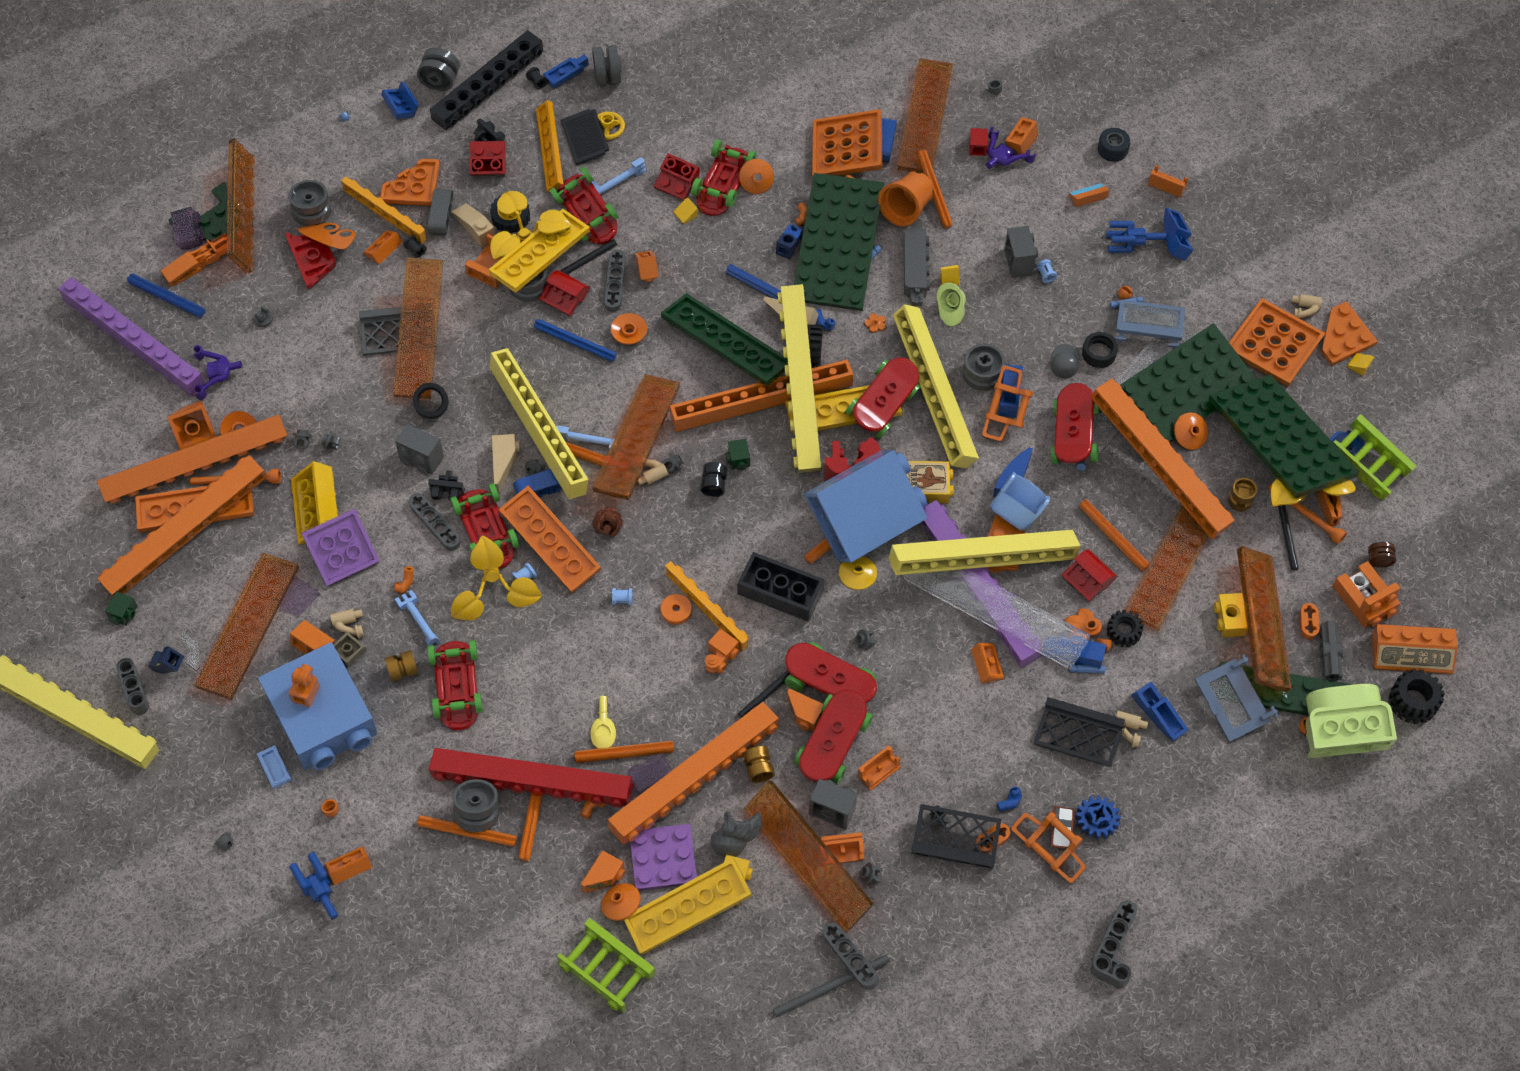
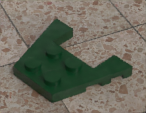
(215, 220)

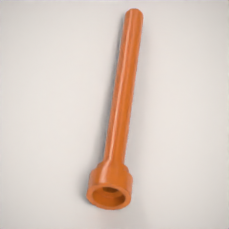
(273, 476)
(1336, 534)

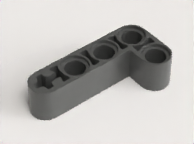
(1115, 940)

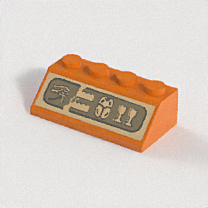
(1414, 648)

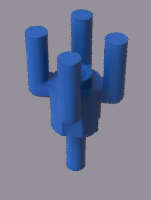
(1131, 236)
(315, 884)

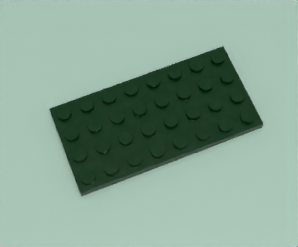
(838, 241)
(1186, 378)
(1283, 436)

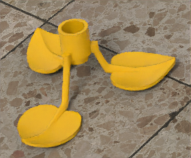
(512, 202)
(1282, 496)
(489, 557)

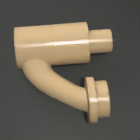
(1312, 302)
(657, 472)
(345, 617)
(1133, 722)

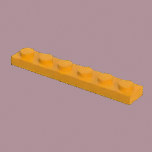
(549, 146)
(382, 209)
(703, 601)

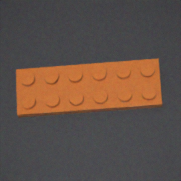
(157, 507)
(550, 539)

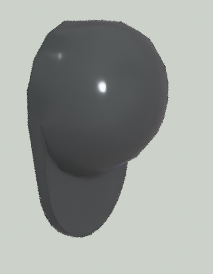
(1065, 361)

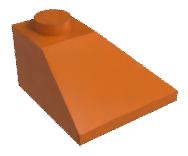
(191, 425)

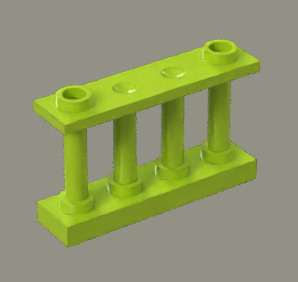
(1387, 451)
(609, 945)

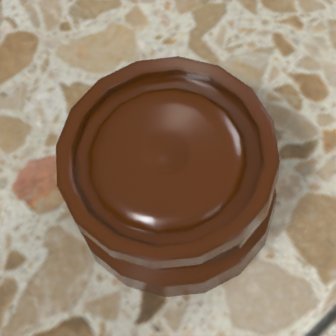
(1382, 554)

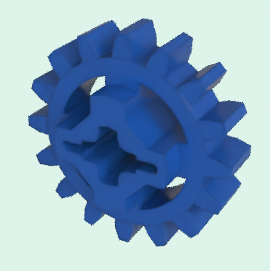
(1089, 812)

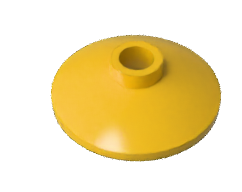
(858, 579)

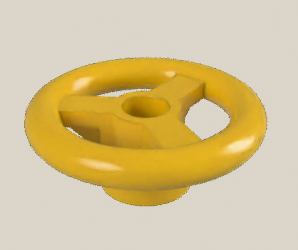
(608, 122)

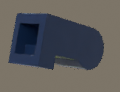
(163, 661)

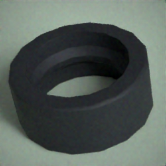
(1099, 361)
(430, 386)

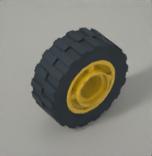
(508, 222)

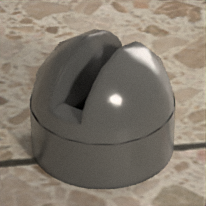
(995, 86)
(223, 841)

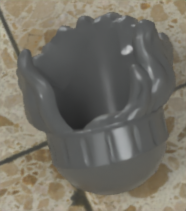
(734, 835)

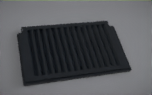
(585, 136)

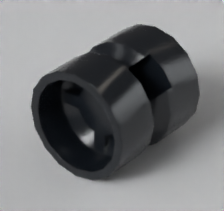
(714, 479)

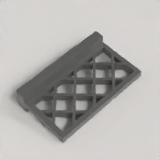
(381, 317)

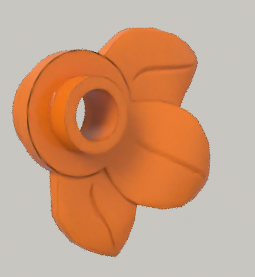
(1084, 620)

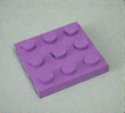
(340, 547)
(663, 857)

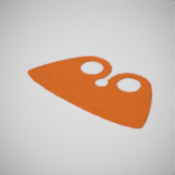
(322, 235)

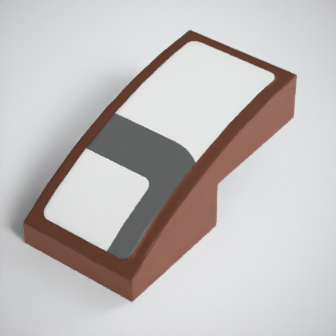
(1066, 817)

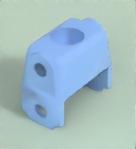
(1019, 502)

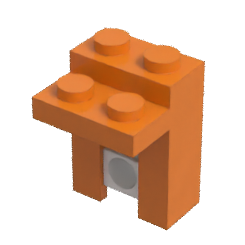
(1370, 600)

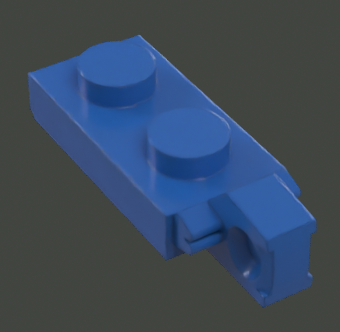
(566, 70)

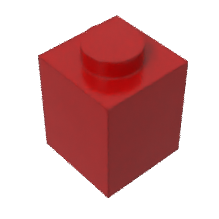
(978, 142)

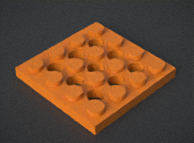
(838, 124)
(1279, 318)

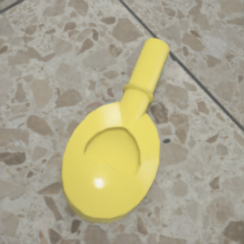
(603, 729)

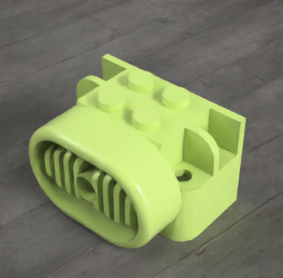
(1348, 721)

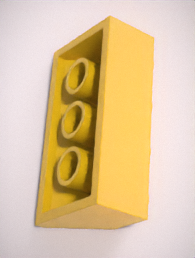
(313, 497)

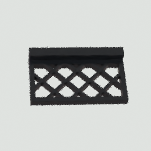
(1086, 716)
(956, 854)

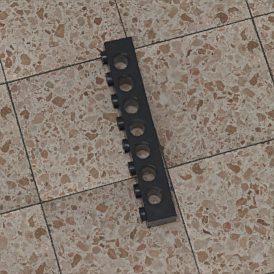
(486, 80)

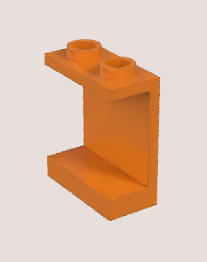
(480, 267)

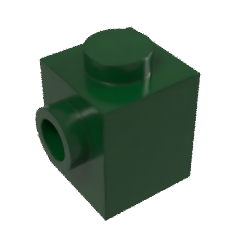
(738, 454)
(121, 609)

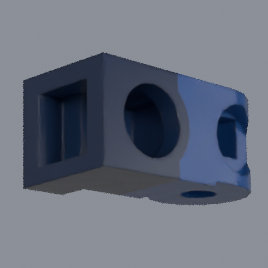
(788, 241)

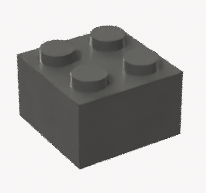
(1020, 251)
(419, 449)
(833, 803)

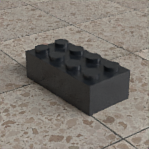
(780, 586)

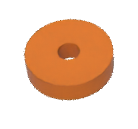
(676, 617)

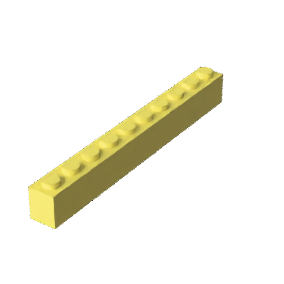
(800, 377)
(935, 387)
(538, 424)
(983, 552)
(77, 714)

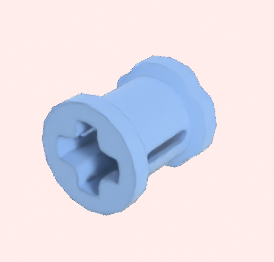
(1046, 271)
(526, 571)
(622, 596)

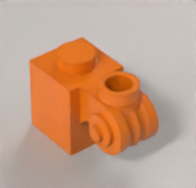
(723, 648)
(304, 686)

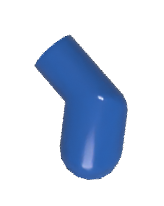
(826, 324)
(1012, 801)

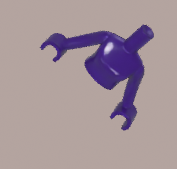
(1003, 154)
(216, 371)

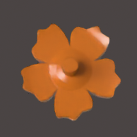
(875, 323)

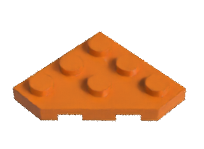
(413, 185)
(1345, 334)

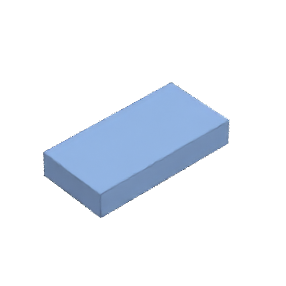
(274, 767)

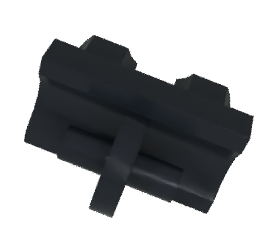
(486, 132)
(446, 483)

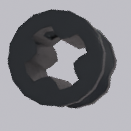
(538, 80)
(414, 246)

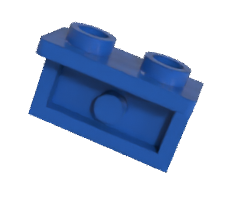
(401, 101)

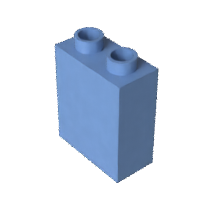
(867, 505)
(334, 720)

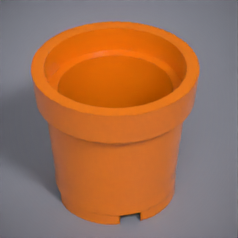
(905, 199)

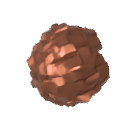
(607, 521)

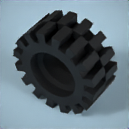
(1132, 620)

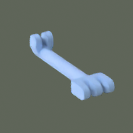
(637, 168)
(564, 431)
(409, 604)

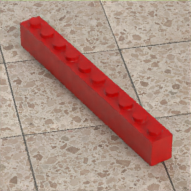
(532, 777)

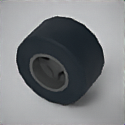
(1114, 144)

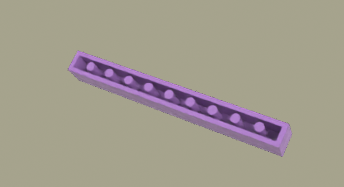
(131, 336)
(940, 528)

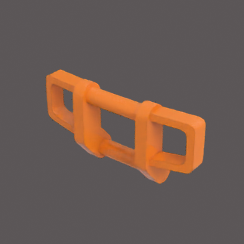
(999, 387)
(1043, 827)

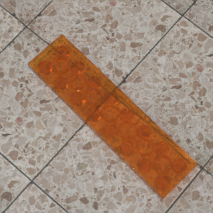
(925, 113)
(240, 206)
(418, 326)
(636, 437)
(1168, 570)
(1263, 619)
(246, 626)
(809, 857)

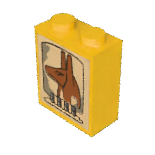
(932, 479)

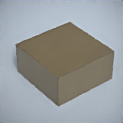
(349, 649)

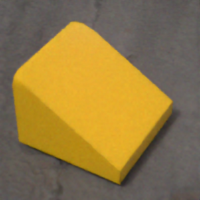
(686, 211)
(950, 275)
(1360, 363)

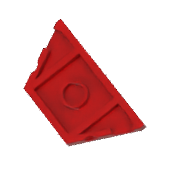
(312, 258)

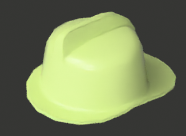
(951, 303)

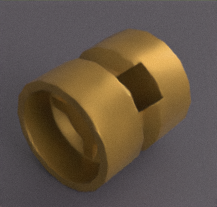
(1242, 494)
(401, 665)
(759, 766)

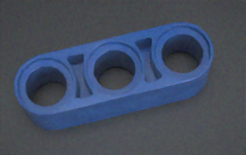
(888, 134)
(540, 483)

